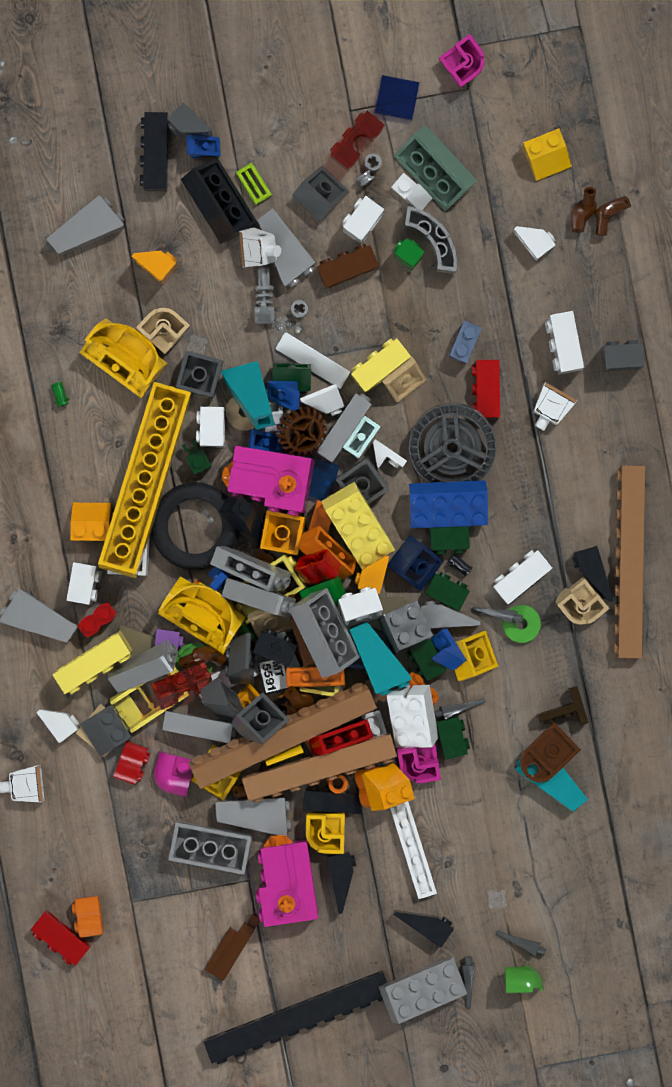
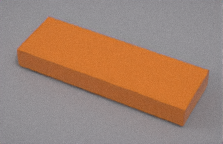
(311, 677)

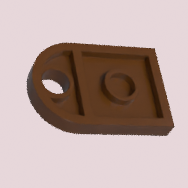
(549, 752)

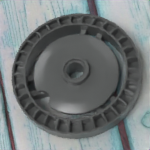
(455, 431)

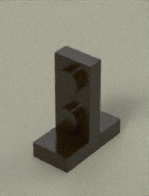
(566, 710)

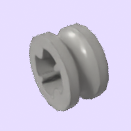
(378, 160)
(365, 178)
(298, 303)

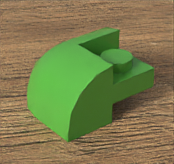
(522, 979)

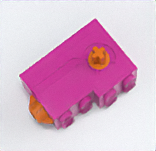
(271, 477)
(289, 882)

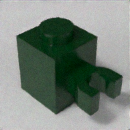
(197, 460)

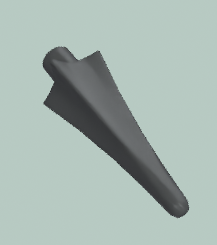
(507, 615)
(450, 710)
(530, 946)
(468, 972)

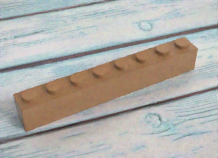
(314, 768)

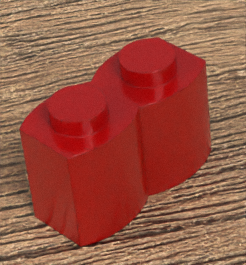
(318, 567)
(93, 623)
(131, 762)

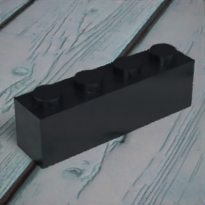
(155, 151)

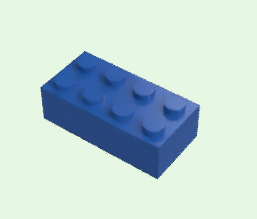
(448, 504)

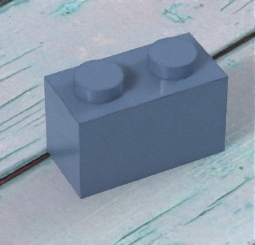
(465, 342)

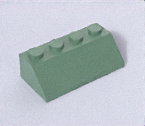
(435, 168)

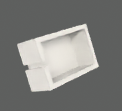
(564, 343)
(412, 716)

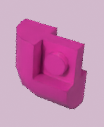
(463, 61)
(419, 764)
(172, 773)

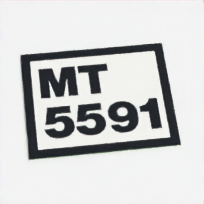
(272, 676)

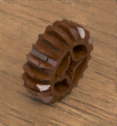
(296, 445)

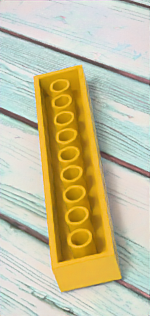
(145, 480)

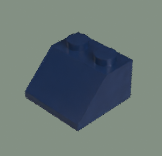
(415, 563)

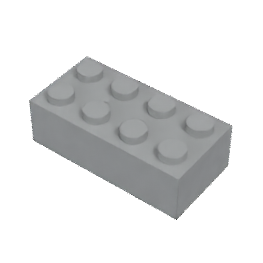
(324, 633)
(210, 847)
(422, 990)

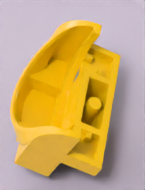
(125, 356)
(202, 613)

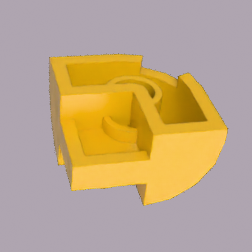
(325, 831)

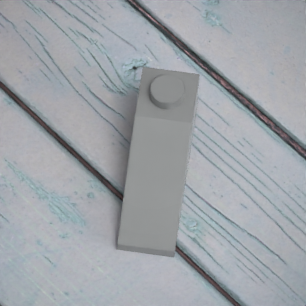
(441, 616)

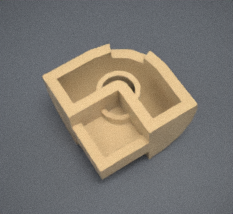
(163, 328)
(581, 603)

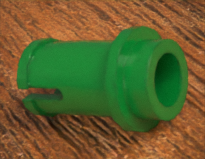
(60, 395)
(245, 628)

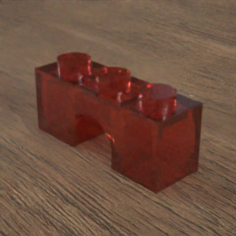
(366, 126)
(170, 688)

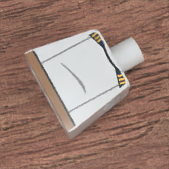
(258, 247)
(552, 406)
(25, 785)

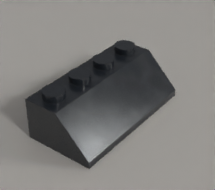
(218, 200)

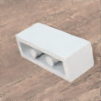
(521, 576)

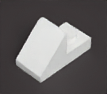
(411, 192)
(382, 452)

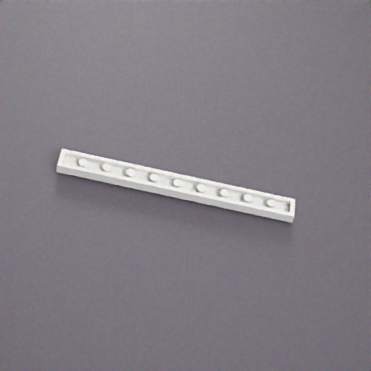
(406, 827)

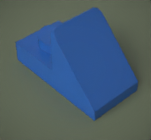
(203, 146)
(284, 393)
(264, 441)
(219, 577)
(449, 652)

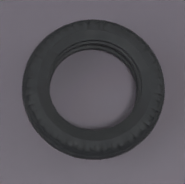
(160, 532)

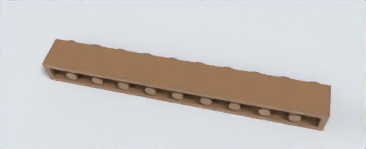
(630, 562)
(301, 727)

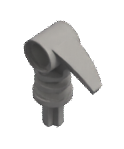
(264, 313)

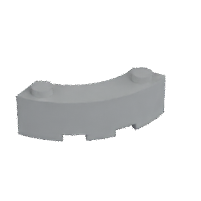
(437, 237)

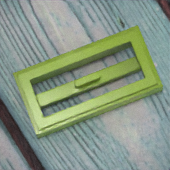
(245, 170)

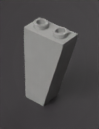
(87, 226)
(294, 259)
(344, 427)
(251, 569)
(258, 597)
(37, 617)
(144, 667)
(199, 726)
(262, 816)

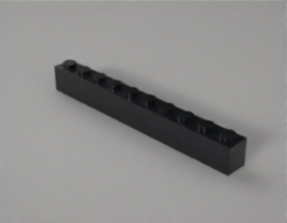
(295, 1017)

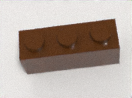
(347, 266)

